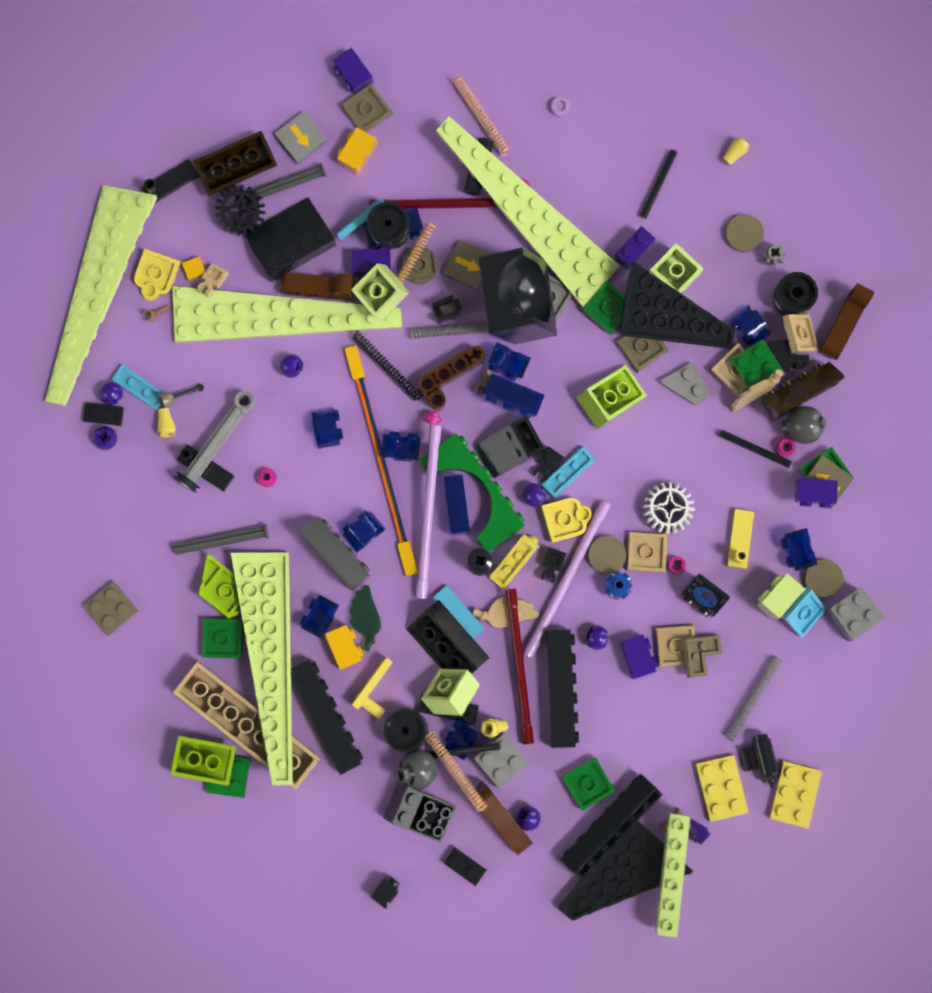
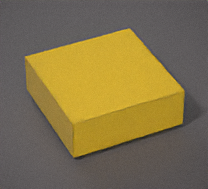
(194, 268)

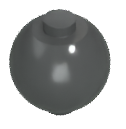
(804, 425)
(417, 769)

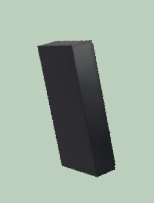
(103, 414)

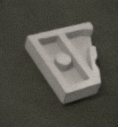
(687, 384)

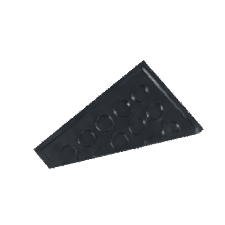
(664, 314)
(625, 871)

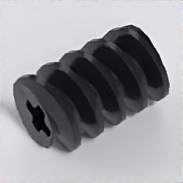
(480, 554)

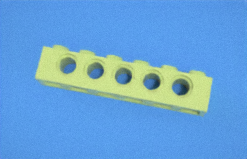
(672, 875)

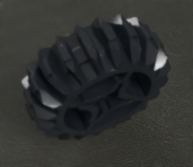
(238, 226)

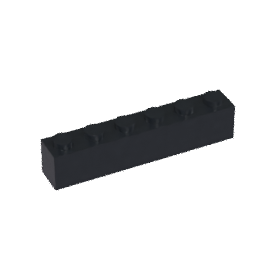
(561, 688)
(325, 716)
(611, 826)

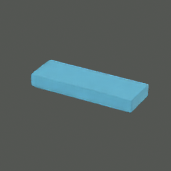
(357, 221)
(138, 387)
(568, 472)
(459, 611)

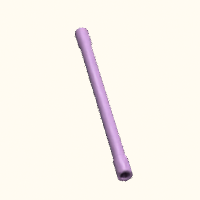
(598, 517)
(422, 582)

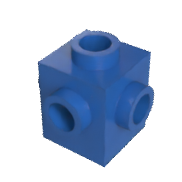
(611, 589)

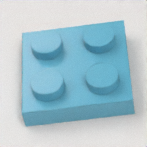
(804, 612)

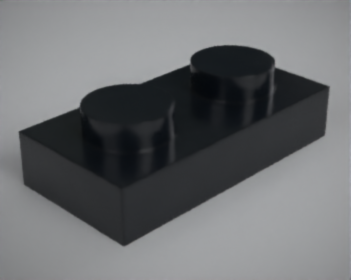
(465, 866)

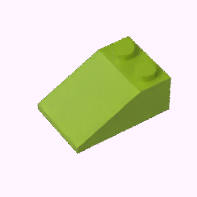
(611, 396)
(203, 760)

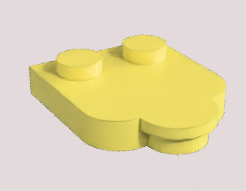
(156, 274)
(566, 519)

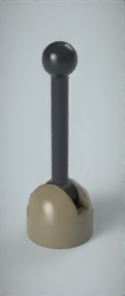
(167, 399)

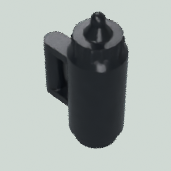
(764, 758)

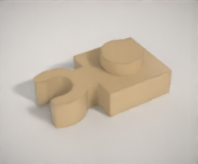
(212, 278)

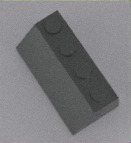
(335, 554)

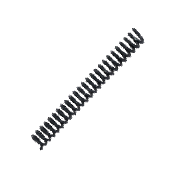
(385, 367)

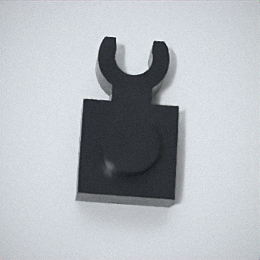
(550, 461)
(553, 561)

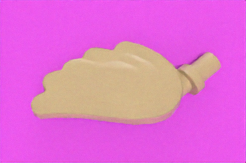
(757, 391)
(499, 616)

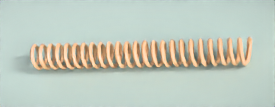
(465, 88)
(416, 251)
(455, 771)

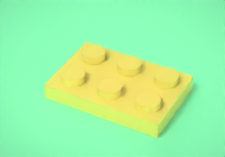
(722, 788)
(795, 794)

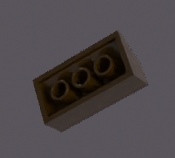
(802, 390)

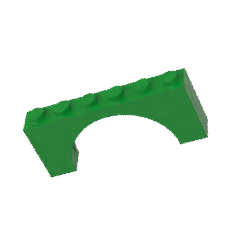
(503, 522)

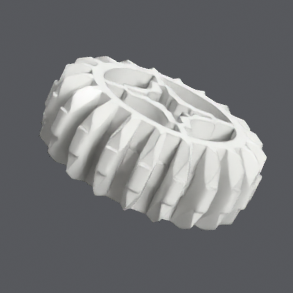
(676, 508)

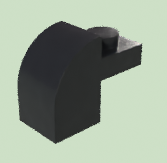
(781, 352)

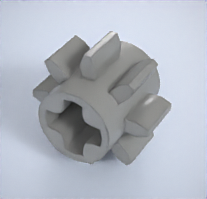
(770, 250)

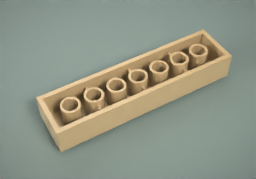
(238, 718)

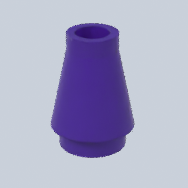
(698, 832)

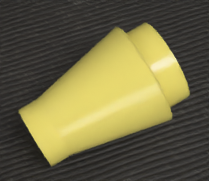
(736, 150)
(166, 426)
(493, 727)

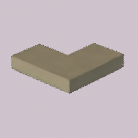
(695, 651)

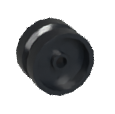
(394, 235)
(798, 284)
(417, 733)

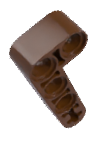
(318, 286)
(846, 320)
(449, 367)
(502, 819)

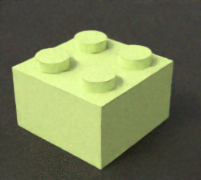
(677, 269)
(380, 291)
(780, 596)
(450, 691)

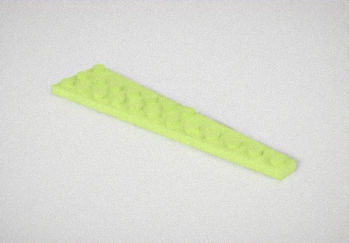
(109, 246)
(565, 248)
(249, 315)
(265, 613)

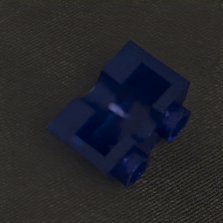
(751, 325)
(508, 362)
(326, 428)
(401, 447)
(363, 531)
(798, 550)
(320, 616)
(463, 735)

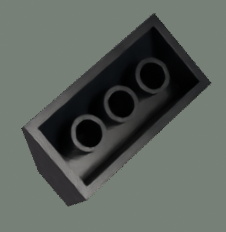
(447, 640)

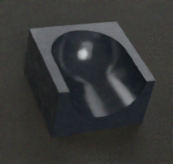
(517, 296)

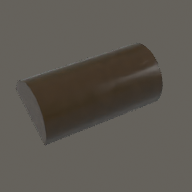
(235, 163)

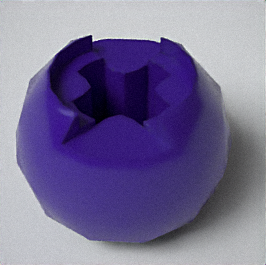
(291, 365)
(110, 393)
(101, 432)
(534, 495)
(597, 637)
(528, 818)

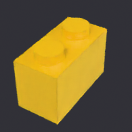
(356, 151)
(344, 647)

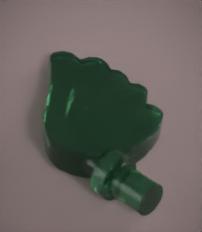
(365, 616)

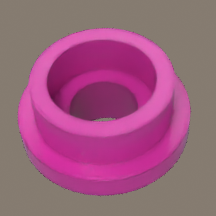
(432, 417)
(789, 442)
(271, 481)

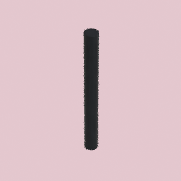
(658, 184)
(754, 448)
(469, 749)

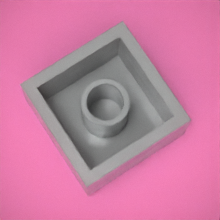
(855, 614)
(503, 763)

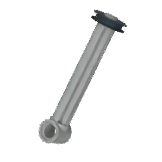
(215, 441)

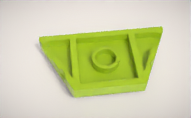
(219, 588)

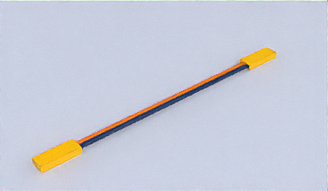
(405, 547)

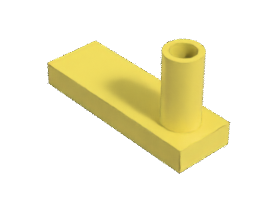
(740, 539)
(514, 560)
(362, 699)

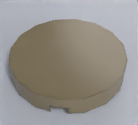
(744, 233)
(425, 267)
(607, 554)
(824, 578)

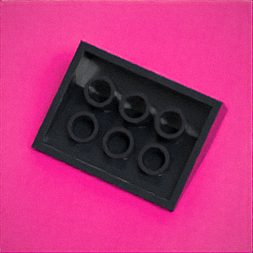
(290, 239)

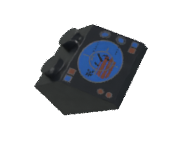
(705, 596)

